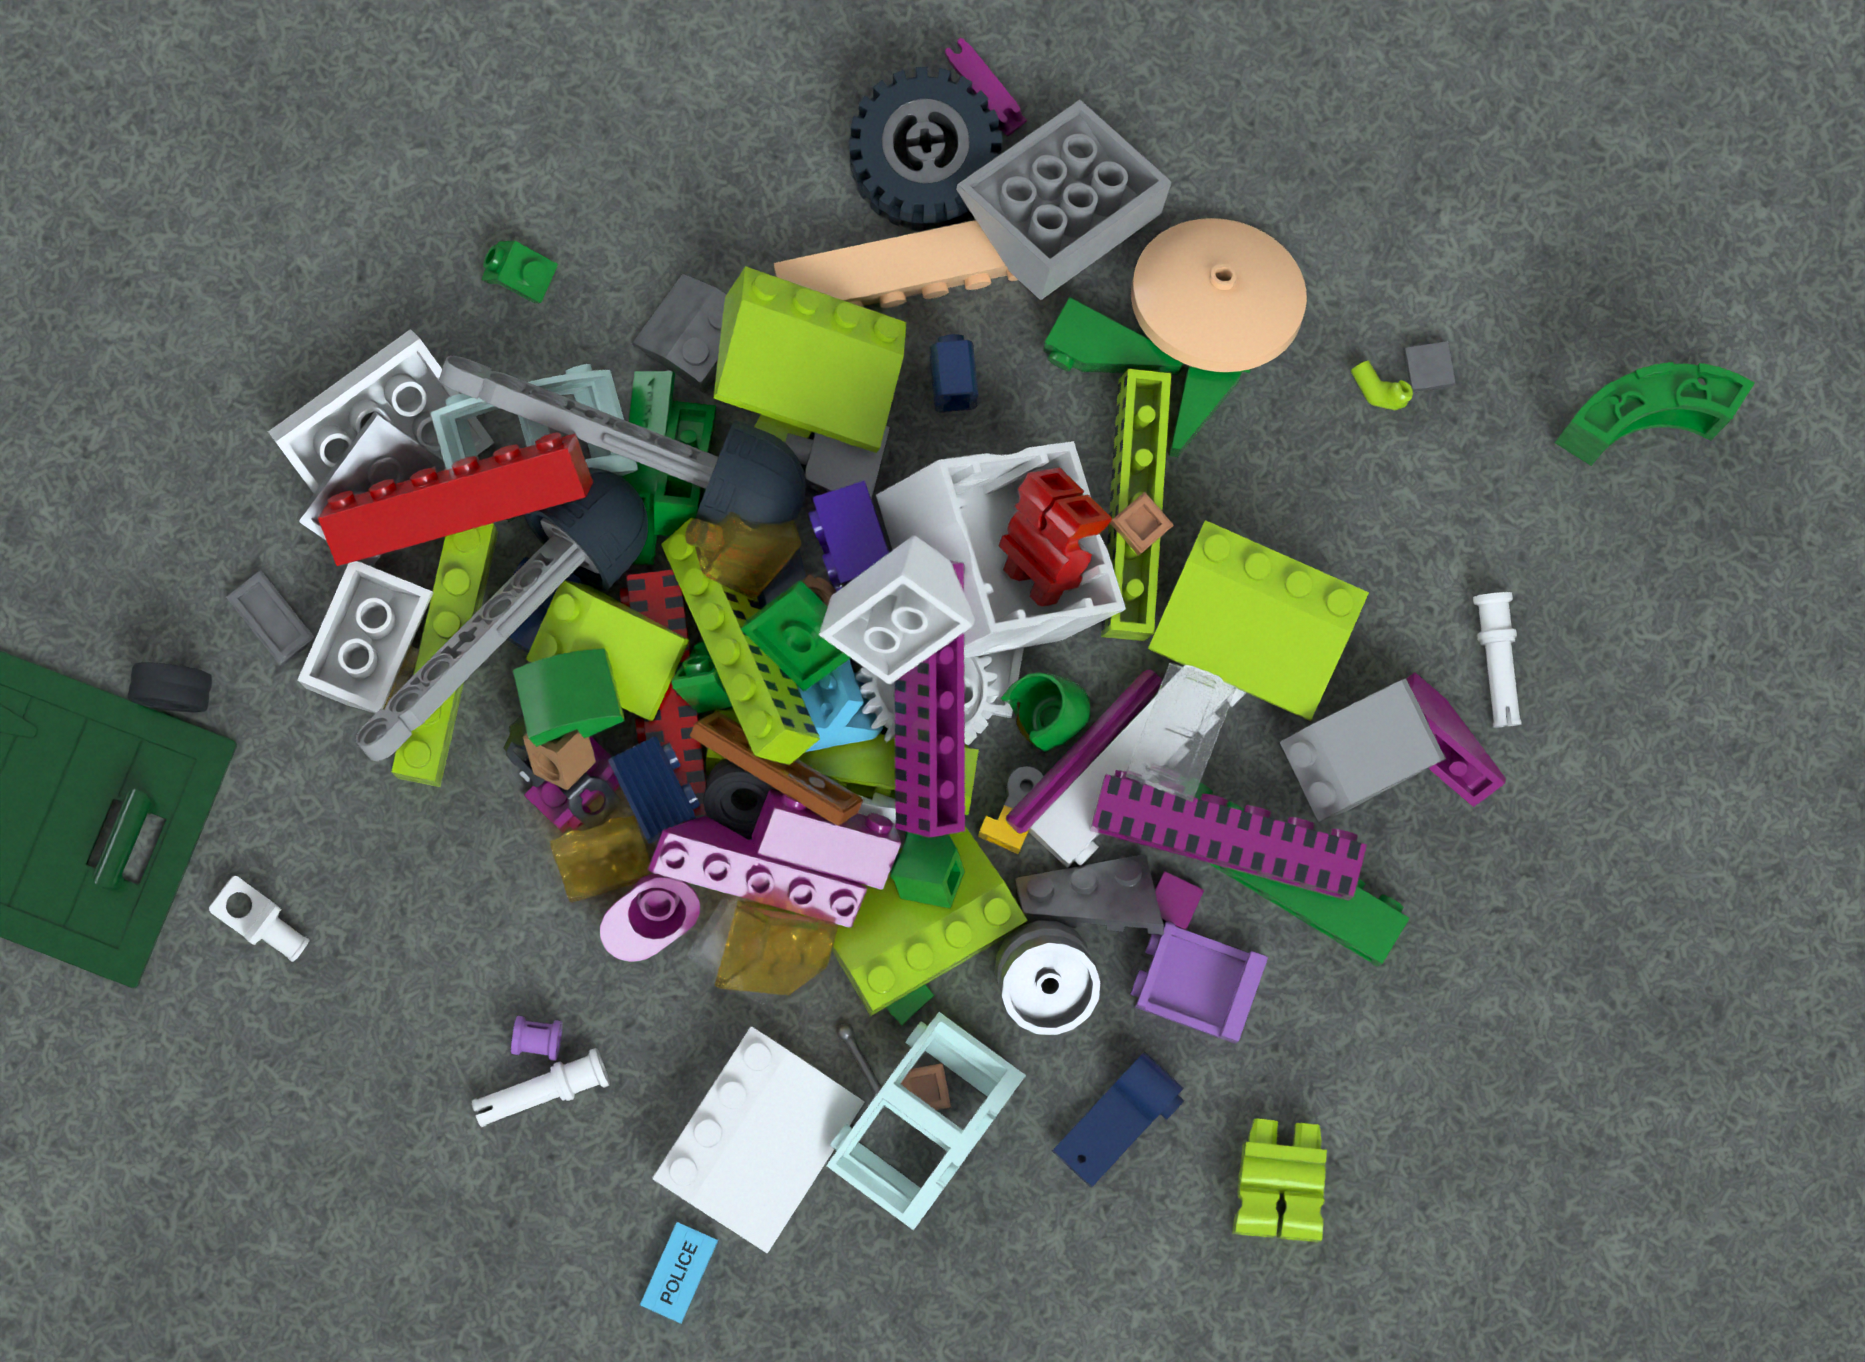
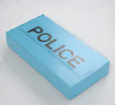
(679, 1272)

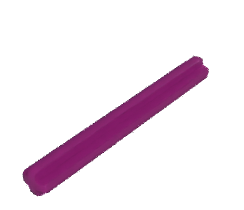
(1084, 751)

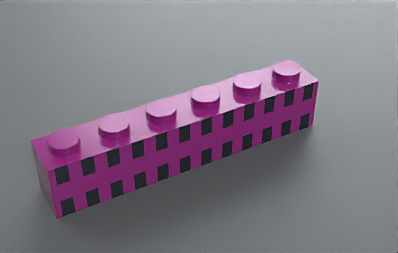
(931, 741)
(1230, 837)

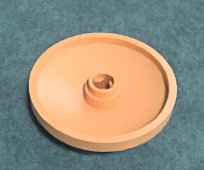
(1218, 295)

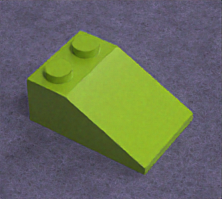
(638, 648)

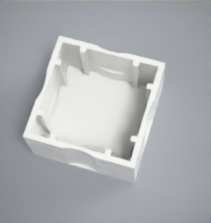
(962, 513)

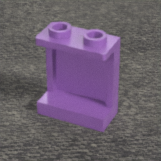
(1199, 982)

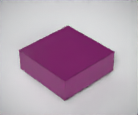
(1177, 899)

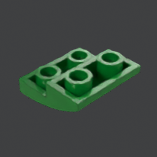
(568, 695)

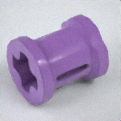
(536, 1037)

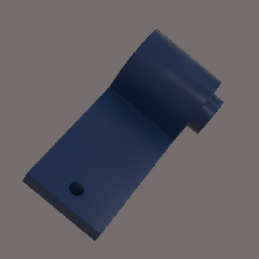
(1119, 1119)

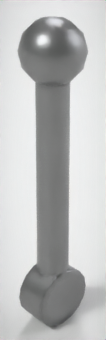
(845, 1033)

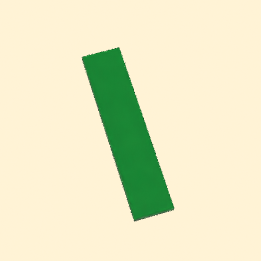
(651, 410)

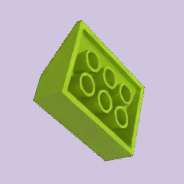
(808, 359)
(1258, 620)
(909, 943)

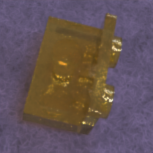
(601, 858)

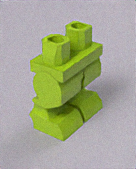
(1284, 1170)

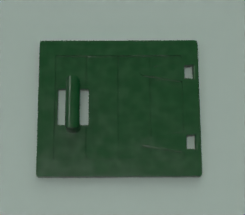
(61, 768)

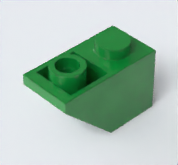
(700, 682)
(928, 870)

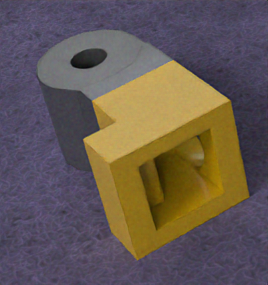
(999, 831)

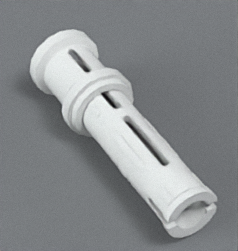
(1497, 637)
(561, 1082)

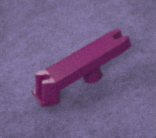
(974, 69)

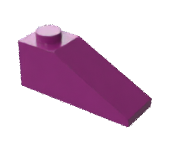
(1466, 763)

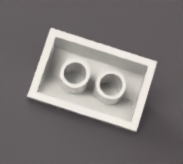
(898, 611)
(364, 637)

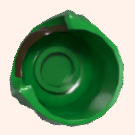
(1048, 708)

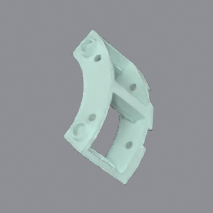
(589, 388)
(967, 1059)

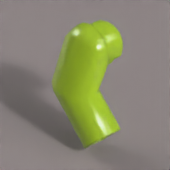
(1378, 392)

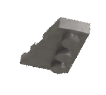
(1098, 893)

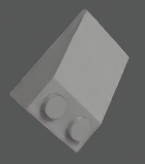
(1362, 750)

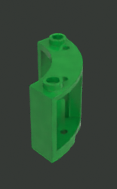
(1655, 398)

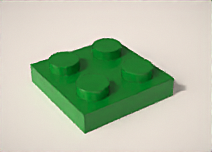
(790, 636)

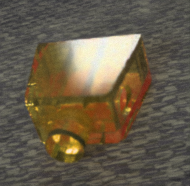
(741, 555)

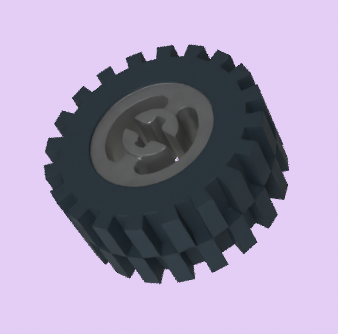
(918, 102)

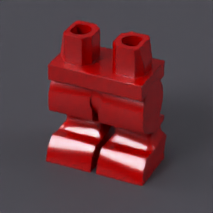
(1047, 532)

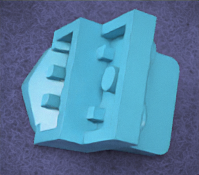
(836, 709)

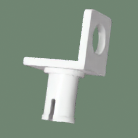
(260, 922)

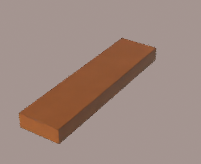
(794, 780)

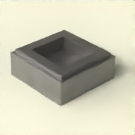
(1429, 366)

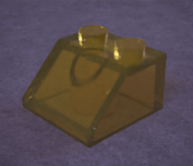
(773, 949)

